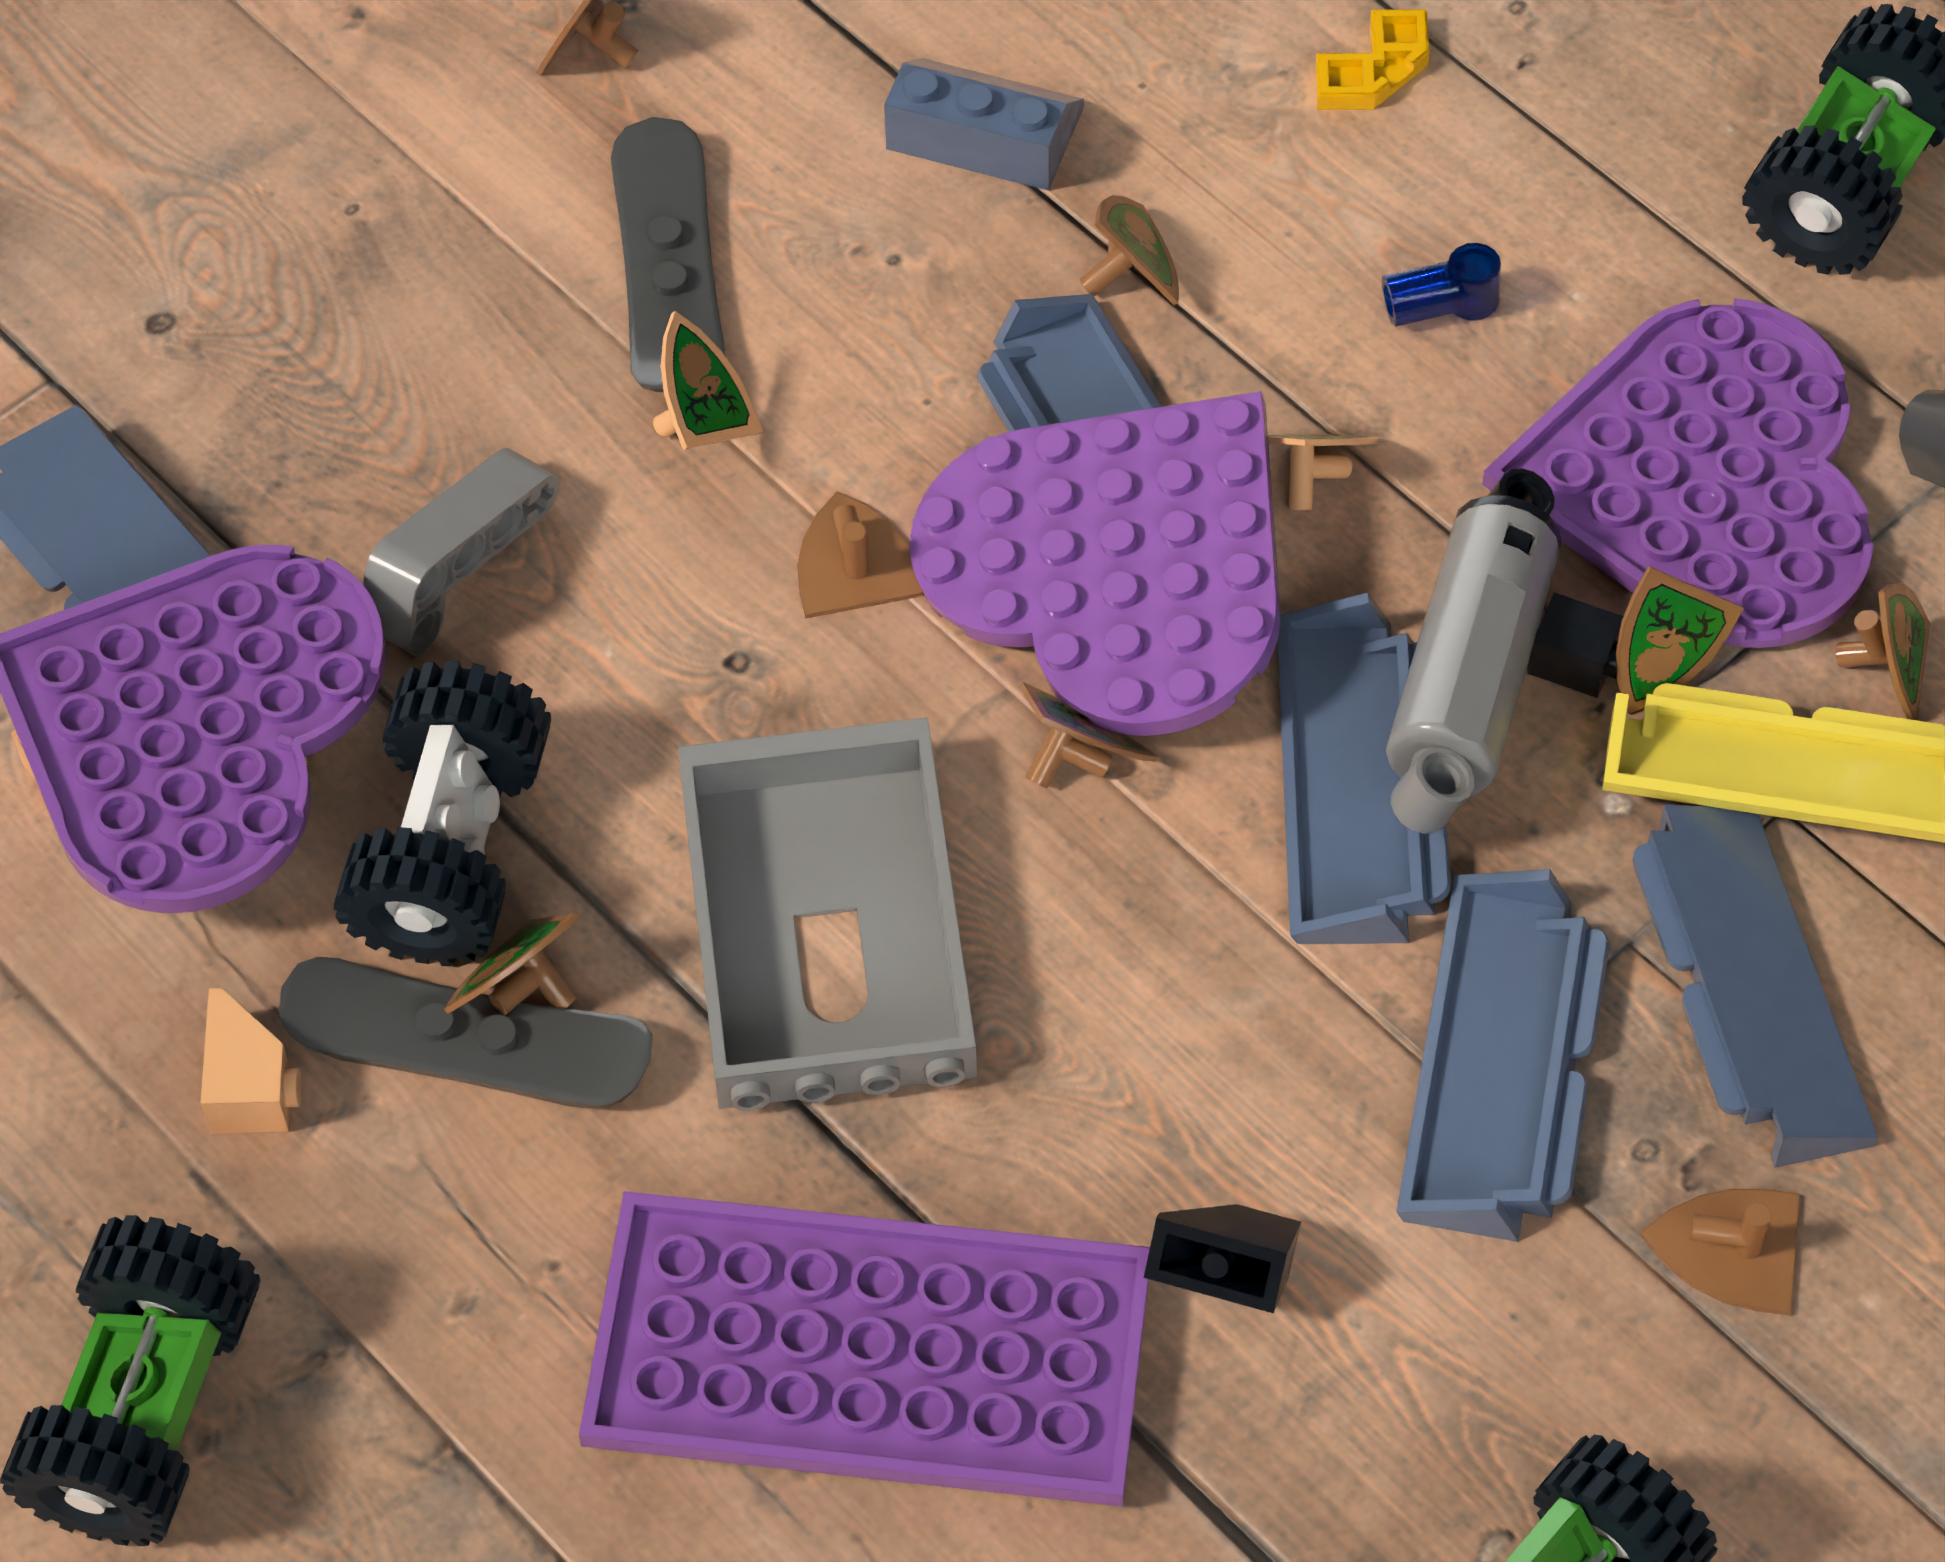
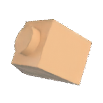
(245, 1072)

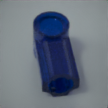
(1462, 286)

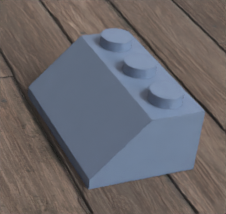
(979, 122)

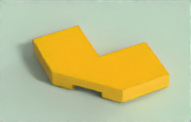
(1368, 79)

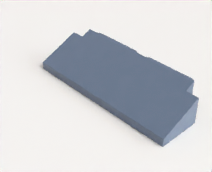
(1061, 365)
(85, 513)
(1348, 855)
(1755, 986)
(1497, 1073)

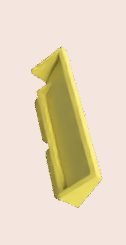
(1767, 762)

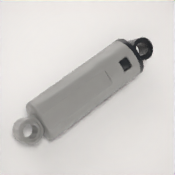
(1473, 650)

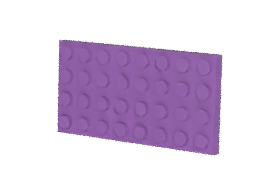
(869, 1348)

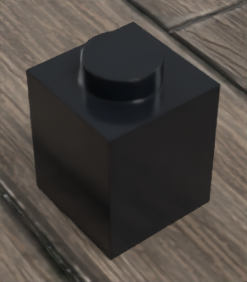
(1576, 645)

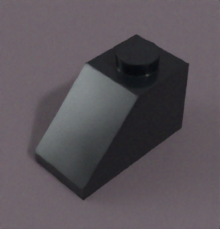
(1224, 1253)

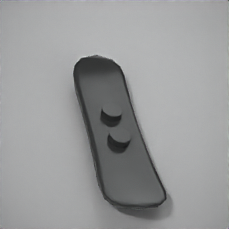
(664, 238)
(403, 1026)

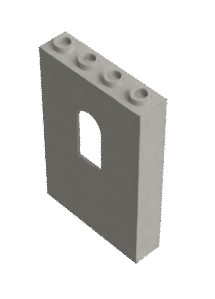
(814, 832)

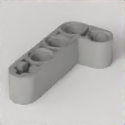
(450, 541)

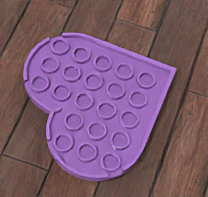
(1712, 463)
(1118, 552)
(185, 715)

